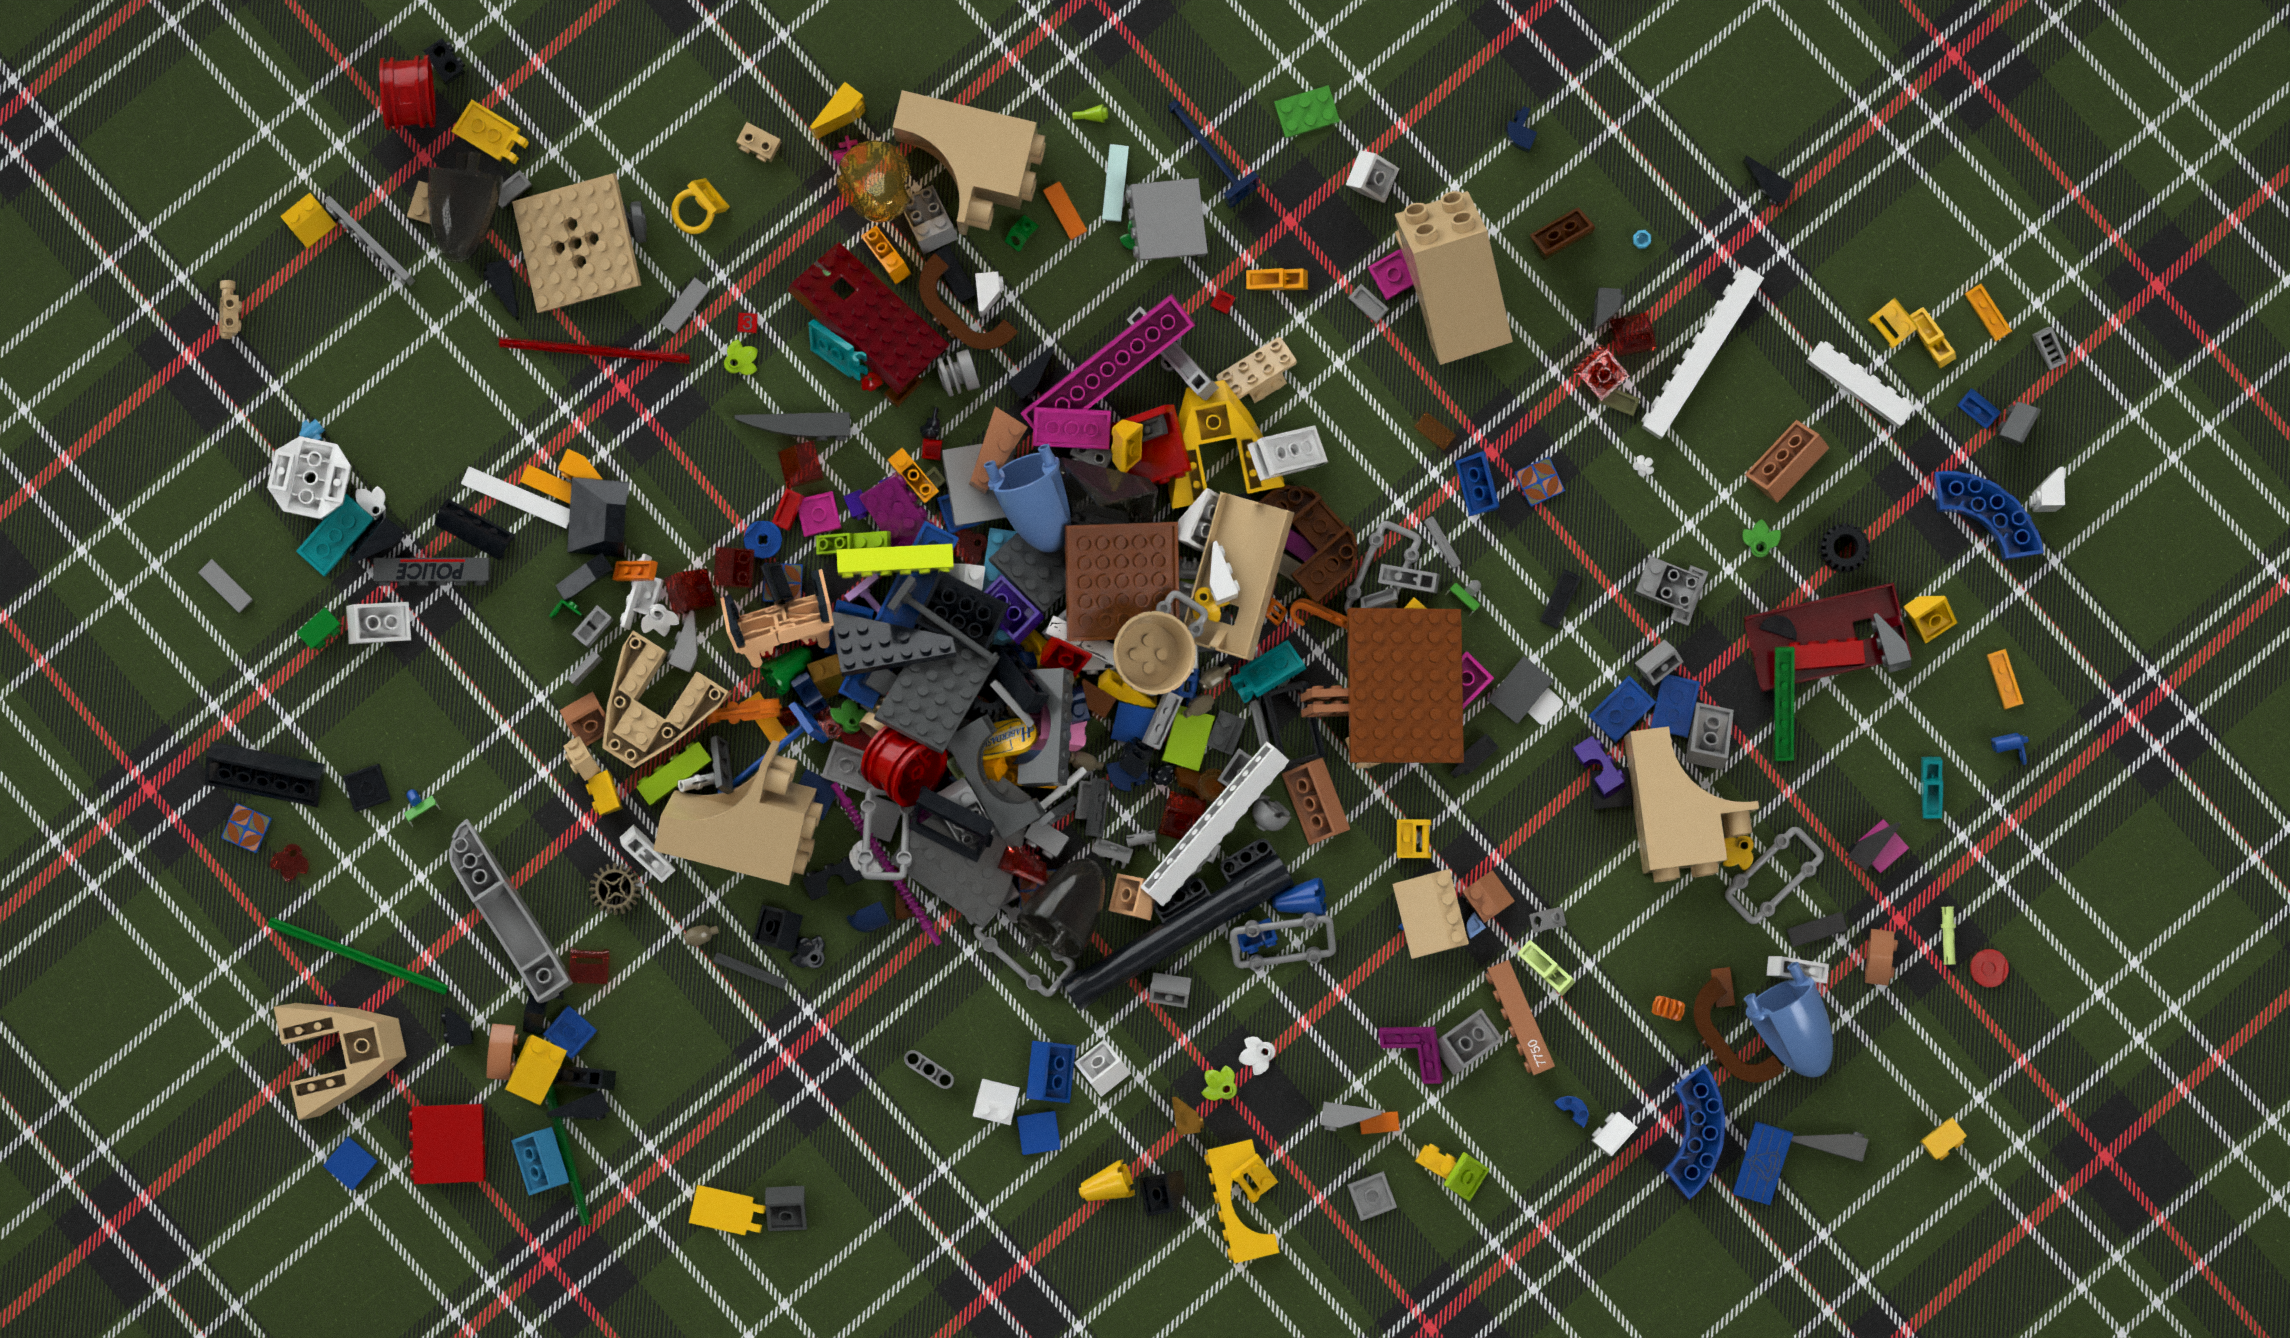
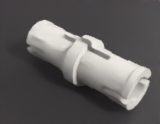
(688, 784)

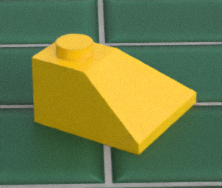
(1930, 616)

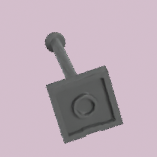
(904, 596)

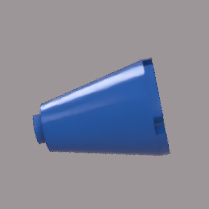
(1302, 898)

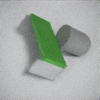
(1466, 595)

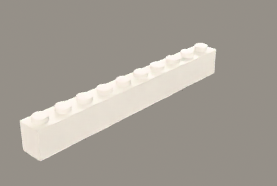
(1702, 352)
(1214, 823)

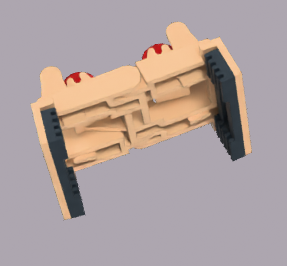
(763, 629)

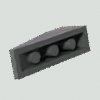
(1843, 1145)

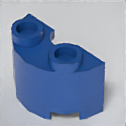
(1251, 944)
(1578, 1108)

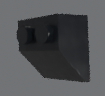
(777, 928)

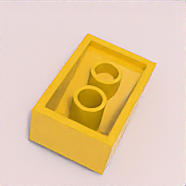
(535, 1069)

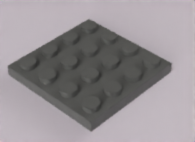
(1032, 572)

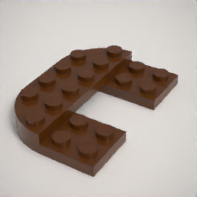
(1324, 532)

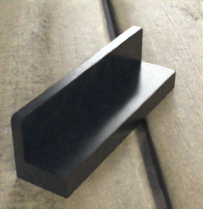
(473, 529)

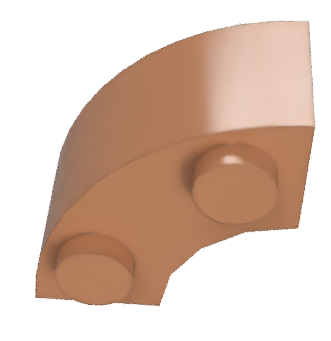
(1880, 957)
(500, 1051)

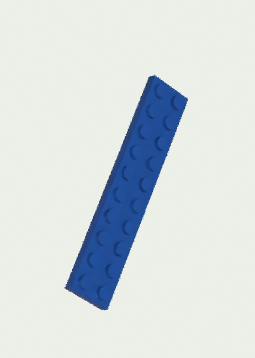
(906, 616)

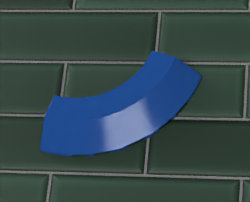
(1990, 507)
(1702, 1131)

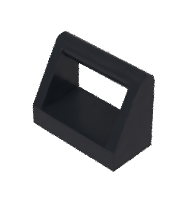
(776, 582)

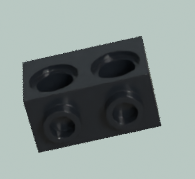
(443, 62)
(1135, 757)

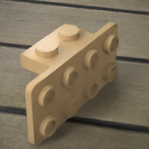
(1260, 371)

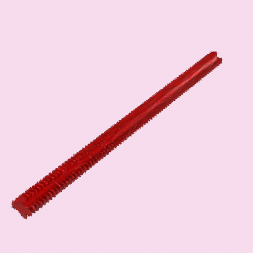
(580, 349)

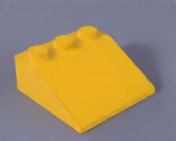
(840, 111)

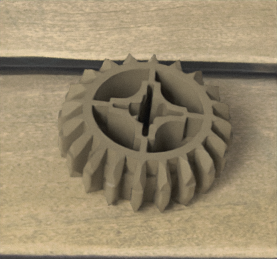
(625, 875)

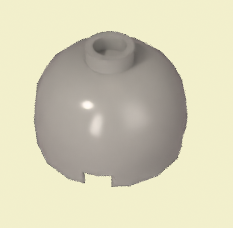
(1269, 814)

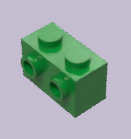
(319, 629)

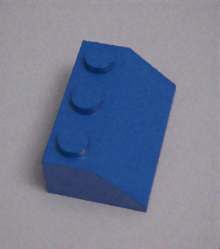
(1050, 1071)

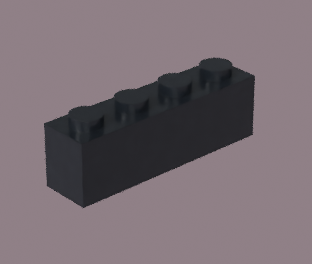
(1019, 680)

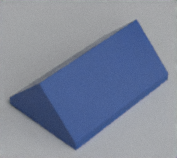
(1477, 484)

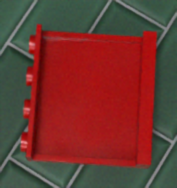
(1164, 455)
(447, 1144)

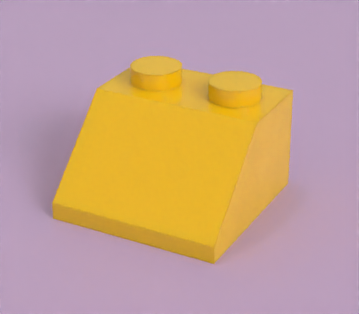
(308, 220)
(1126, 444)
(604, 793)

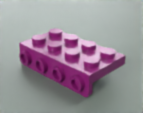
(895, 510)

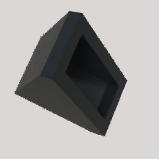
(534, 1016)

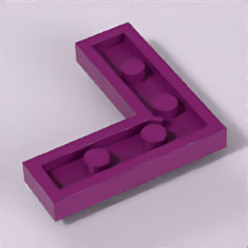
(1416, 1037)

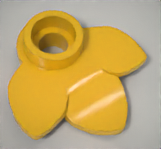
(1214, 611)
(1737, 854)

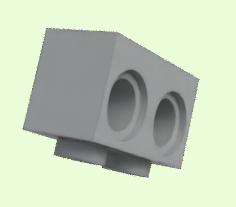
(592, 626)

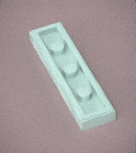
(1115, 183)

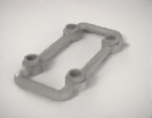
(1376, 541)
(1195, 628)
(865, 857)
(1807, 869)
(1312, 955)
(1032, 981)

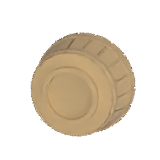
(1154, 652)

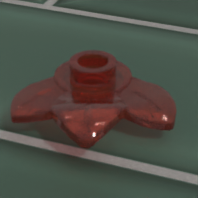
(966, 548)
(826, 723)
(290, 865)

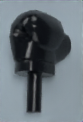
(932, 427)
(1163, 774)

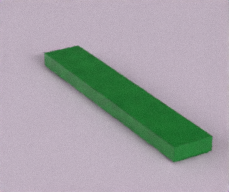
(1784, 703)

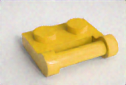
(1898, 319)
(1407, 838)
(1260, 1175)

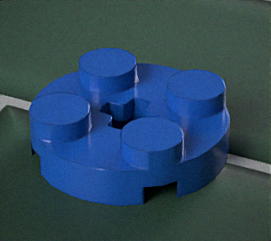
(773, 541)

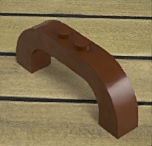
(928, 282)
(1758, 1072)

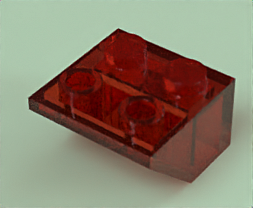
(1633, 334)
(733, 568)
(690, 591)

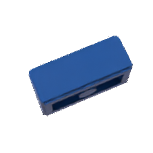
(1979, 408)

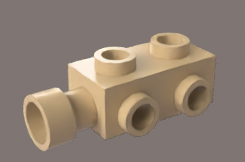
(229, 323)

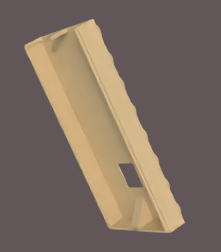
(1254, 547)

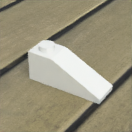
(642, 850)
(1778, 966)

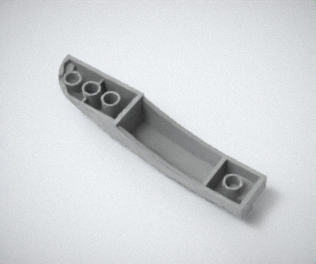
(507, 914)

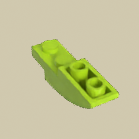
(830, 543)

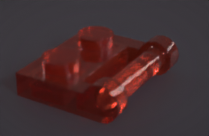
(589, 972)

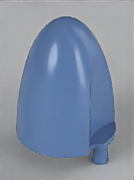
(1033, 498)
(1794, 1023)

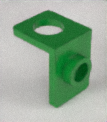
(1023, 230)
(571, 605)

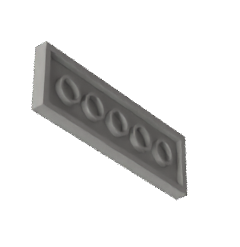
(363, 237)

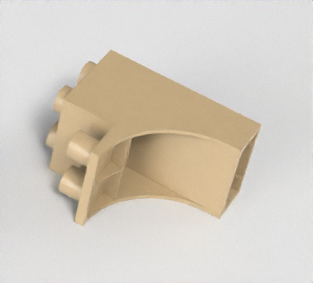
(979, 148)
(1453, 276)
(1674, 816)
(754, 831)

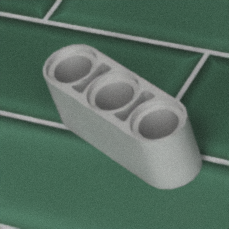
(922, 1062)

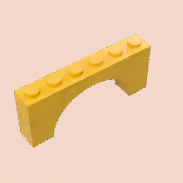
(1243, 1242)

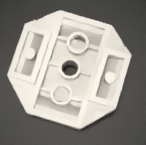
(290, 471)

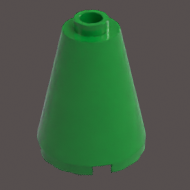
(785, 668)

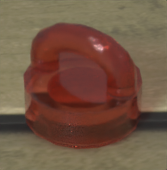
(787, 717)

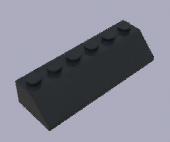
(264, 774)

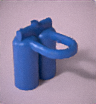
(2011, 742)

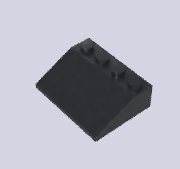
(964, 608)

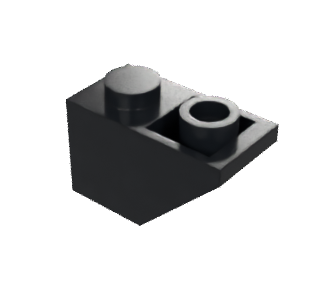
(458, 1029)

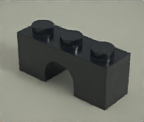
(817, 882)

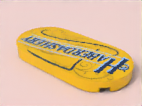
(1010, 739)

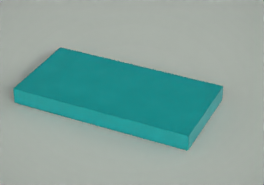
(335, 536)

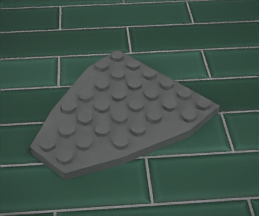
(966, 885)

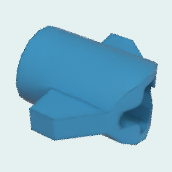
(311, 430)

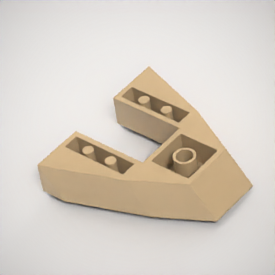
(636, 731)
(369, 1045)

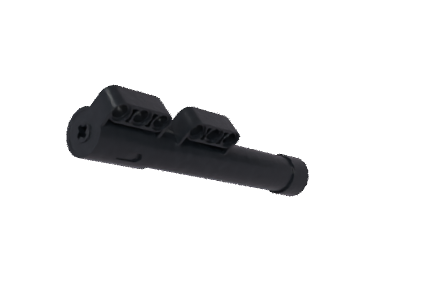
(1185, 921)

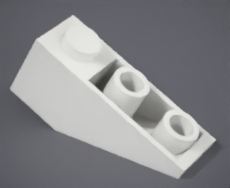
(1221, 582)

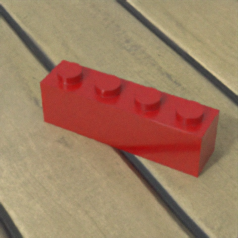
(1828, 654)

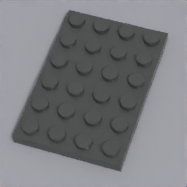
(934, 697)

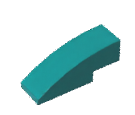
(1931, 787)

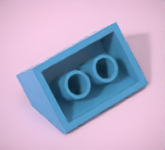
(540, 1161)

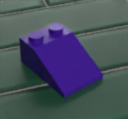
(1021, 614)

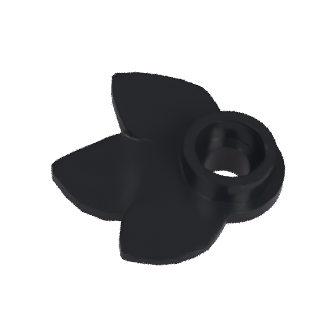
(807, 950)

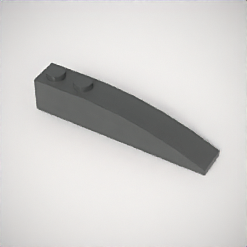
(802, 424)

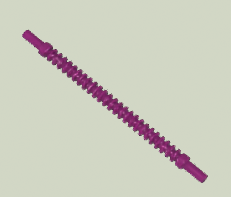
(926, 925)

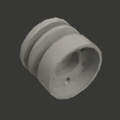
(958, 373)

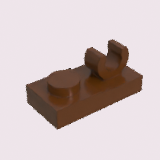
(897, 399)

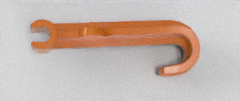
(1318, 610)
(746, 711)

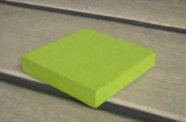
(1466, 1176)

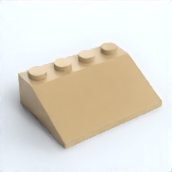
(1430, 913)

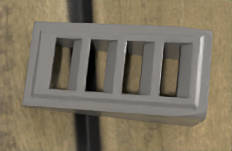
(2055, 345)

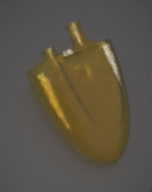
(875, 180)

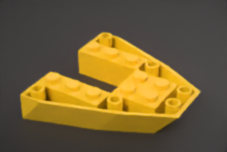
(1210, 421)

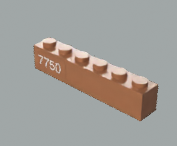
(1520, 1018)

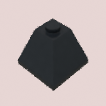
(1162, 1192)

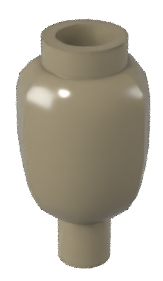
(1213, 676)
(1199, 705)
(1085, 760)
(699, 935)

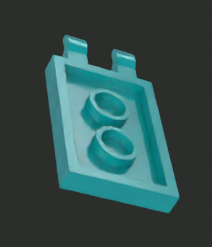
(836, 350)
(1267, 671)

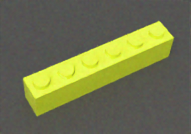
(895, 559)

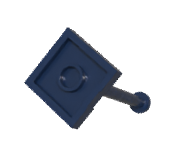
(1240, 188)

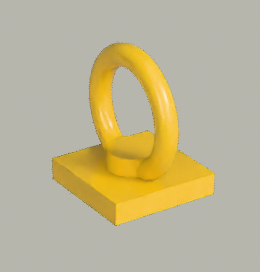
(706, 197)

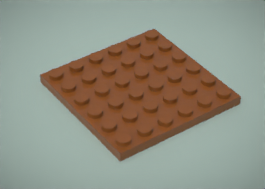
(1117, 575)

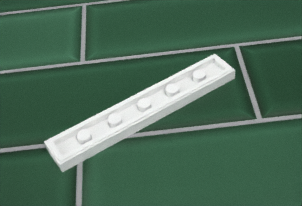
(516, 497)

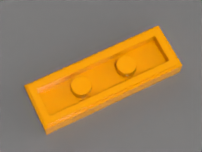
(1988, 312)
(547, 483)
(2004, 679)
(770, 726)

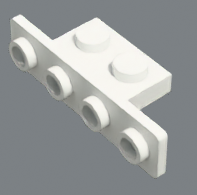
(641, 597)

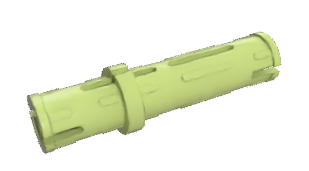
(1948, 935)

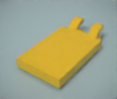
(489, 132)
(724, 1210)

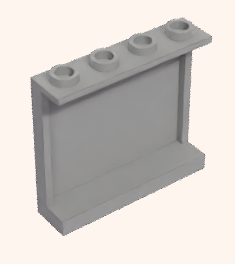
(1166, 219)
(966, 501)

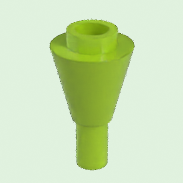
(1095, 113)

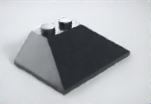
(597, 517)

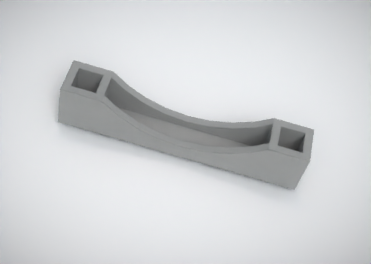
(1183, 364)

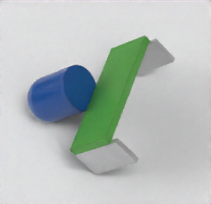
(419, 807)

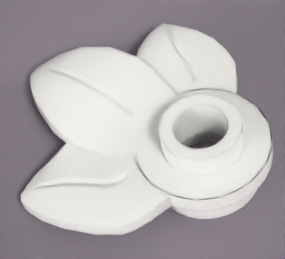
(371, 500)
(659, 621)
(1254, 1054)

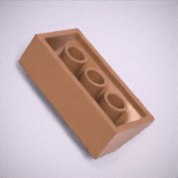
(1787, 461)
(1315, 801)

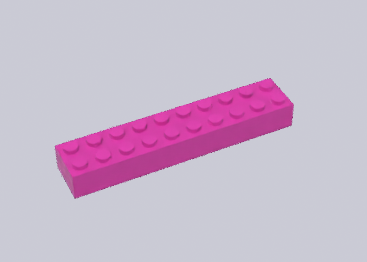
(1117, 359)

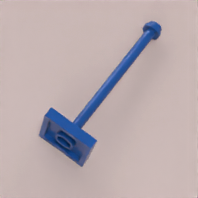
(806, 724)

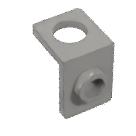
(1550, 919)

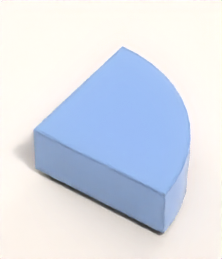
(1474, 925)

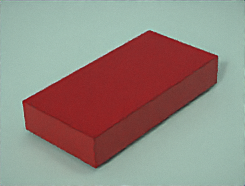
(788, 509)

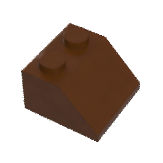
(1098, 701)

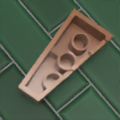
(999, 442)

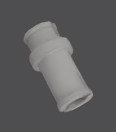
(1145, 837)

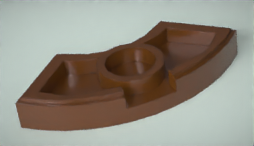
(1189, 779)

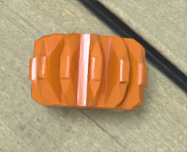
(1668, 1008)

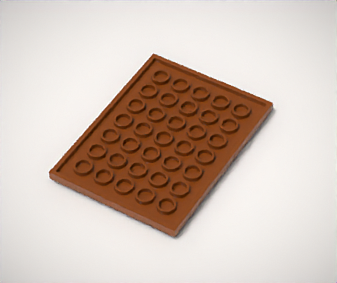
(1405, 685)

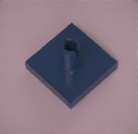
(824, 793)

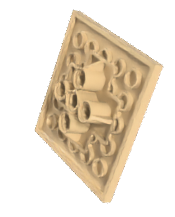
(549, 222)

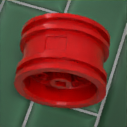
(407, 92)
(901, 766)

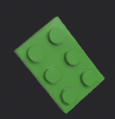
(1306, 111)

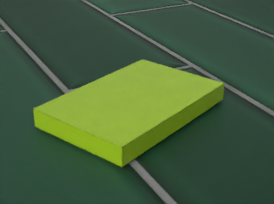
(1188, 739)

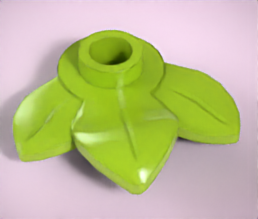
(742, 356)
(1217, 1082)

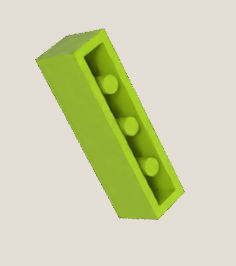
(666, 777)

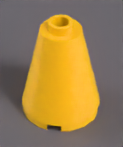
(1108, 1183)

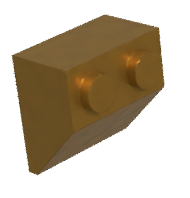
(827, 675)
(1186, 1118)

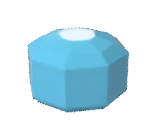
(1641, 239)

